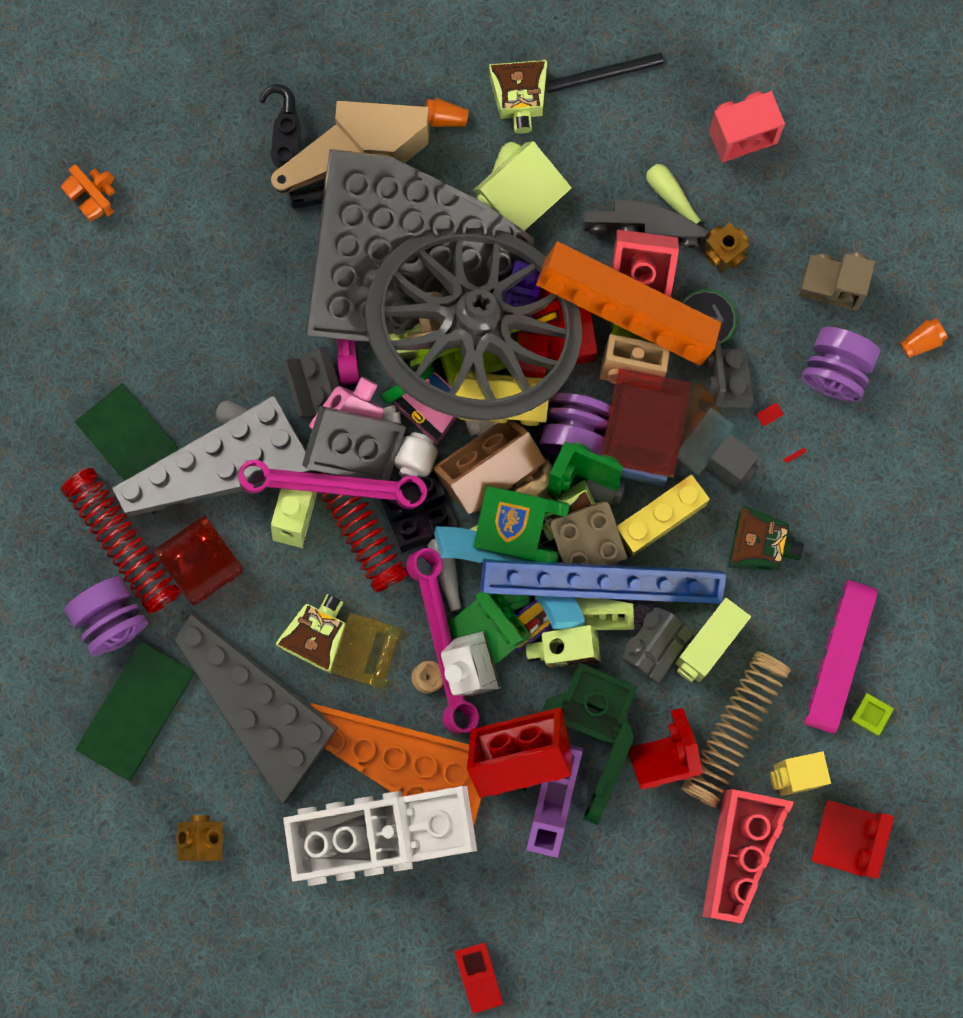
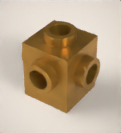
(721, 255)
(199, 839)

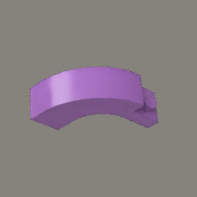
(552, 811)

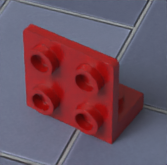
(667, 758)
(852, 840)

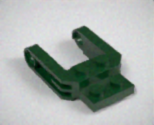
(598, 708)

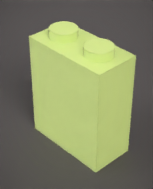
(523, 186)
(712, 641)

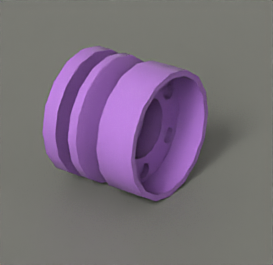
(841, 364)
(577, 421)
(103, 611)

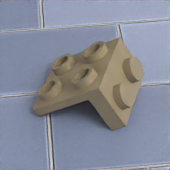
(588, 536)

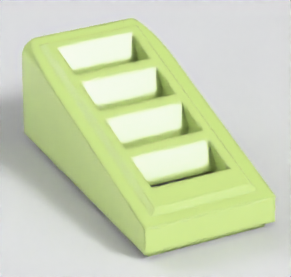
(595, 613)

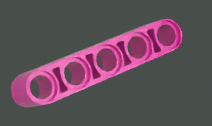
(842, 656)

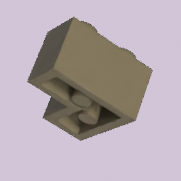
(836, 282)

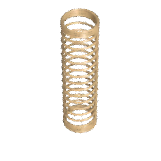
(764, 661)

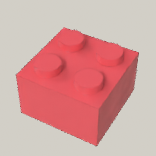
(746, 125)
(647, 258)

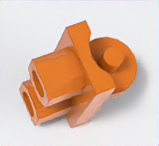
(79, 183)

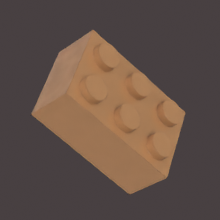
(492, 459)

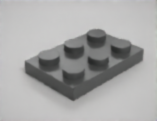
(353, 445)

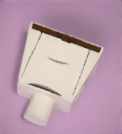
(470, 665)

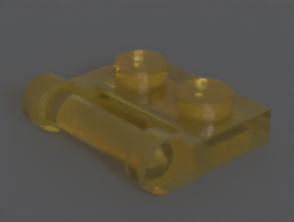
(357, 646)

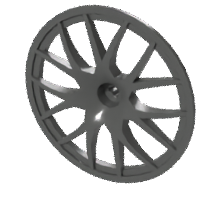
(470, 327)

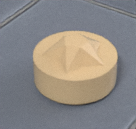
(427, 677)

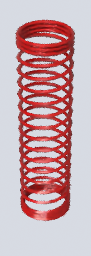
(70, 489)
(393, 573)

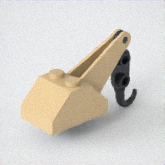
(359, 127)

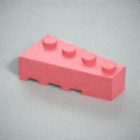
(741, 851)

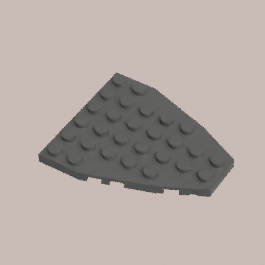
(371, 210)

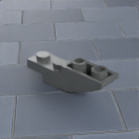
(645, 218)

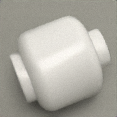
(416, 455)

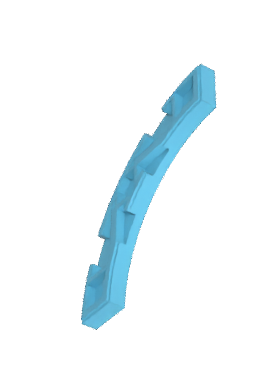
(458, 544)

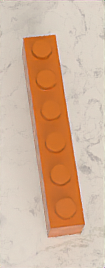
(629, 303)

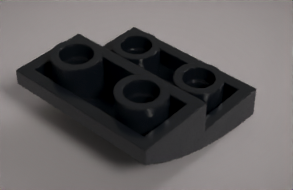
(417, 525)

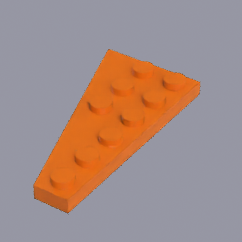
(400, 756)

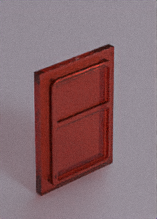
(646, 422)

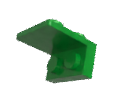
(578, 460)
(497, 619)

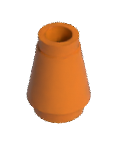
(446, 114)
(924, 338)

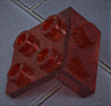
(199, 560)

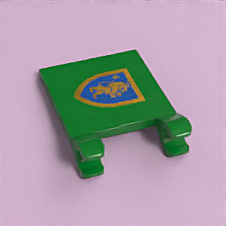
(513, 523)

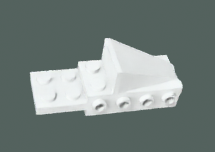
(378, 834)

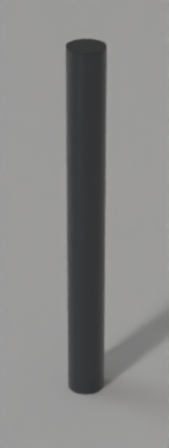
(604, 72)

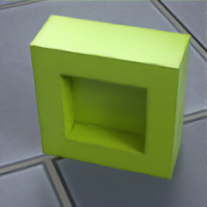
(872, 714)

